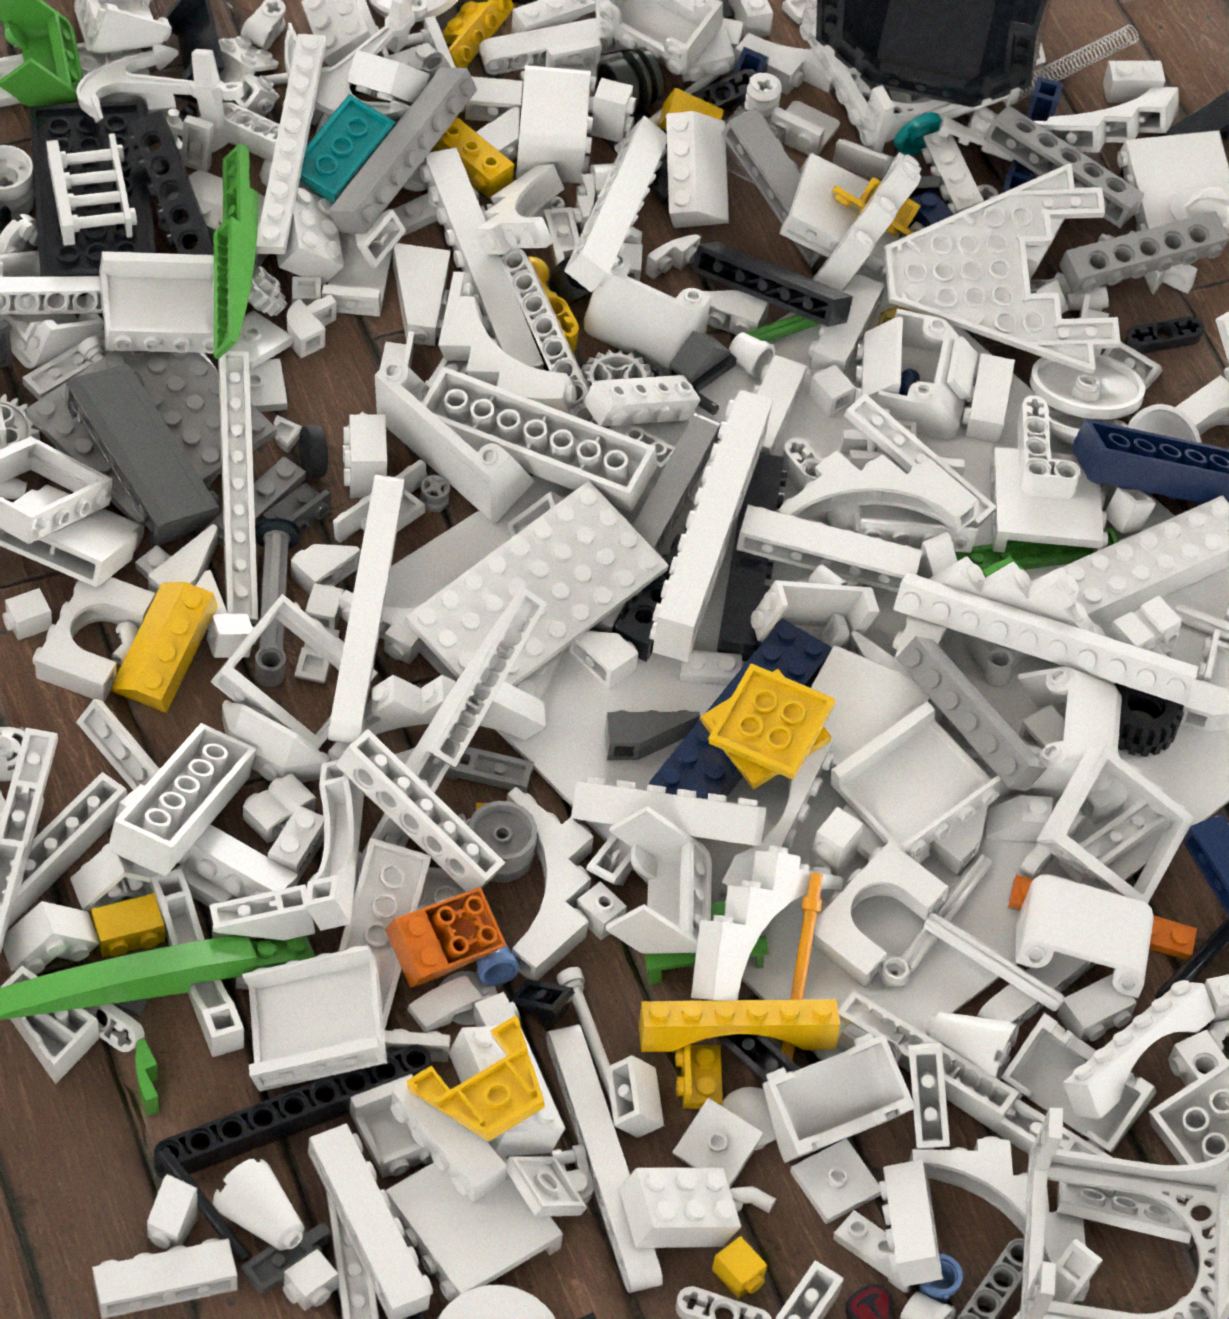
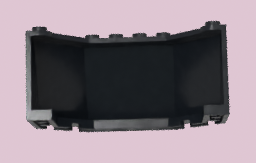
(937, 46)

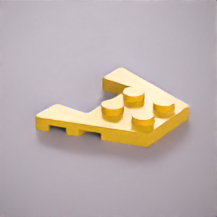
(495, 1096)

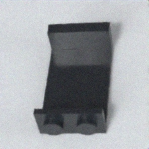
(195, 30)

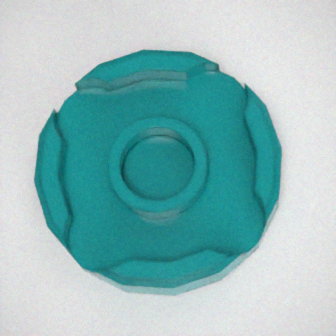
(910, 137)

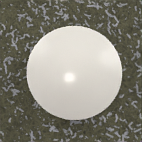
(752, 1107)

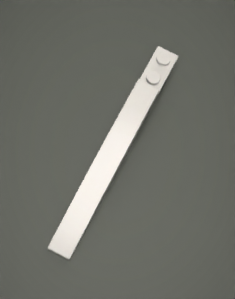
(468, 702)
(22, 816)
(965, 1084)

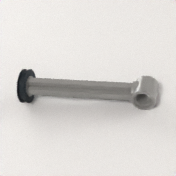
(276, 537)

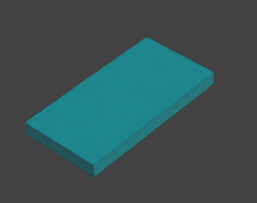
(343, 147)

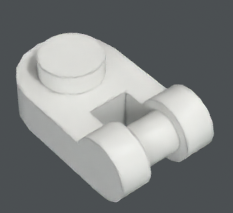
(581, 1177)

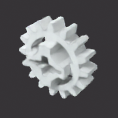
(266, 293)

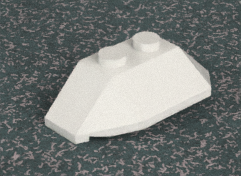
(278, 748)

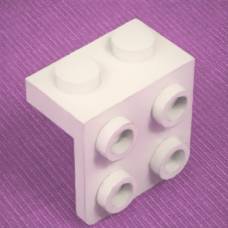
(242, 58)
(806, 127)

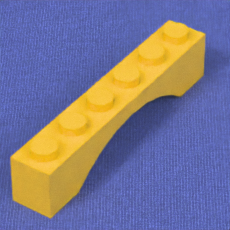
(674, 1024)

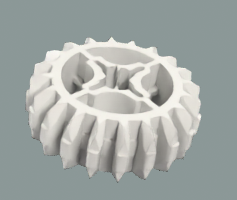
(614, 367)

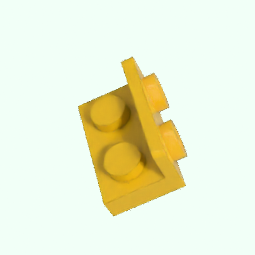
(699, 1075)

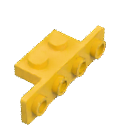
(472, 26)
(903, 217)

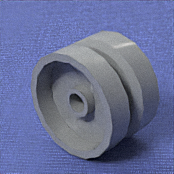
(510, 834)

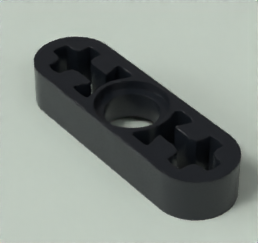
(727, 83)
(1173, 327)

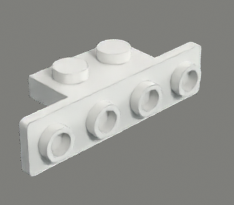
(577, 56)
(412, 508)

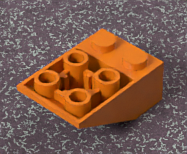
(444, 936)

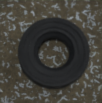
(313, 451)

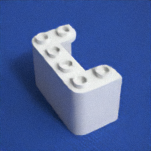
(670, 29)
(556, 121)

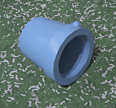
(497, 967)
(944, 1289)

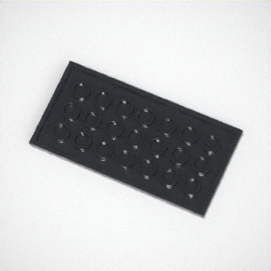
(80, 133)

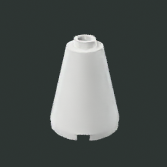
(976, 1039)
(259, 1205)

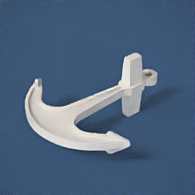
(118, 77)
(332, 82)

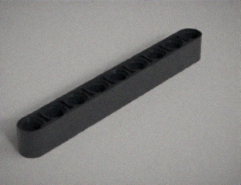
(276, 1113)

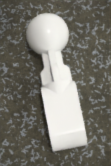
(800, 462)

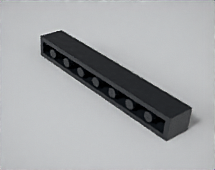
(748, 570)

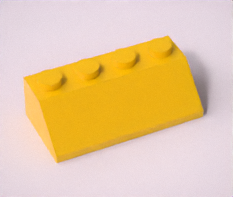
(165, 644)

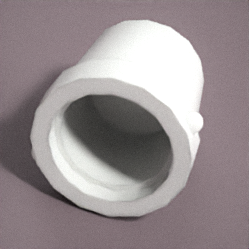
(752, 353)
(924, 1307)

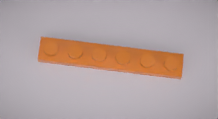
(1166, 936)

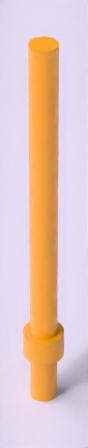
(811, 907)

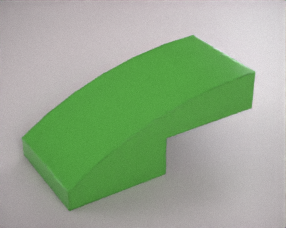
(146, 1074)

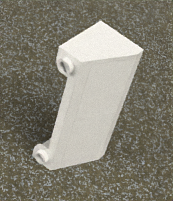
(485, 478)

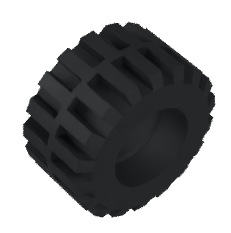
(1142, 734)

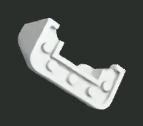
(119, 25)
(644, 318)
(42, 336)
(1085, 925)
(1051, 1058)
(836, 1097)

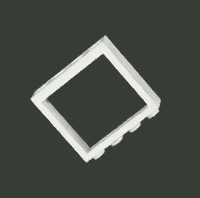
(89, 486)
(246, 693)
(1054, 835)

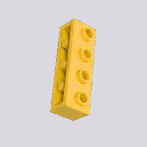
(485, 165)

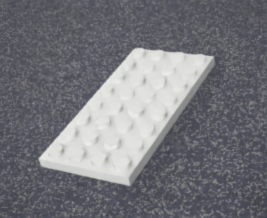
(573, 557)

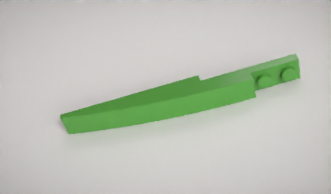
(234, 250)
(148, 974)

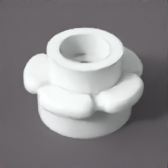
(897, 965)

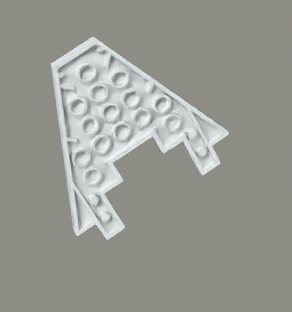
(978, 275)

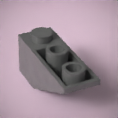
(643, 733)

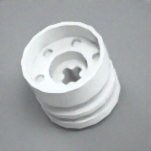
(16, 181)

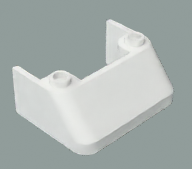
(931, 405)
(1090, 721)
(677, 885)

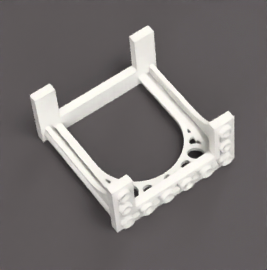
(876, 118)
(1201, 1183)

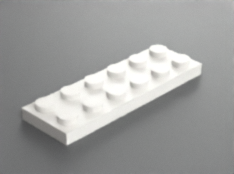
(385, 889)

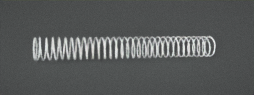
(1082, 56)

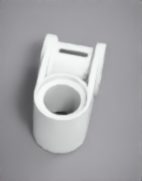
(265, 24)

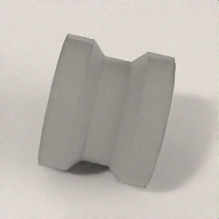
(439, 488)

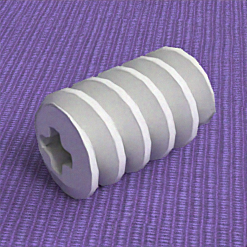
(763, 94)

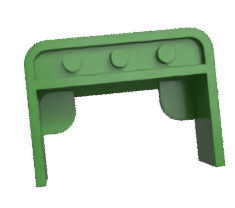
(48, 51)

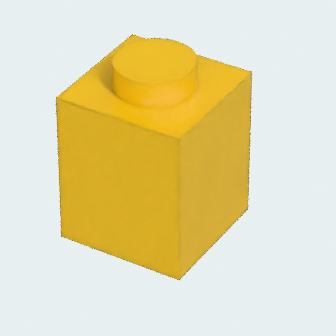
(740, 1268)

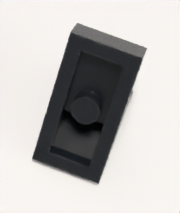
(544, 1000)

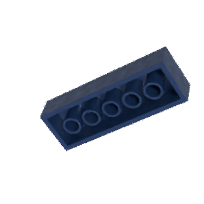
(1152, 462)

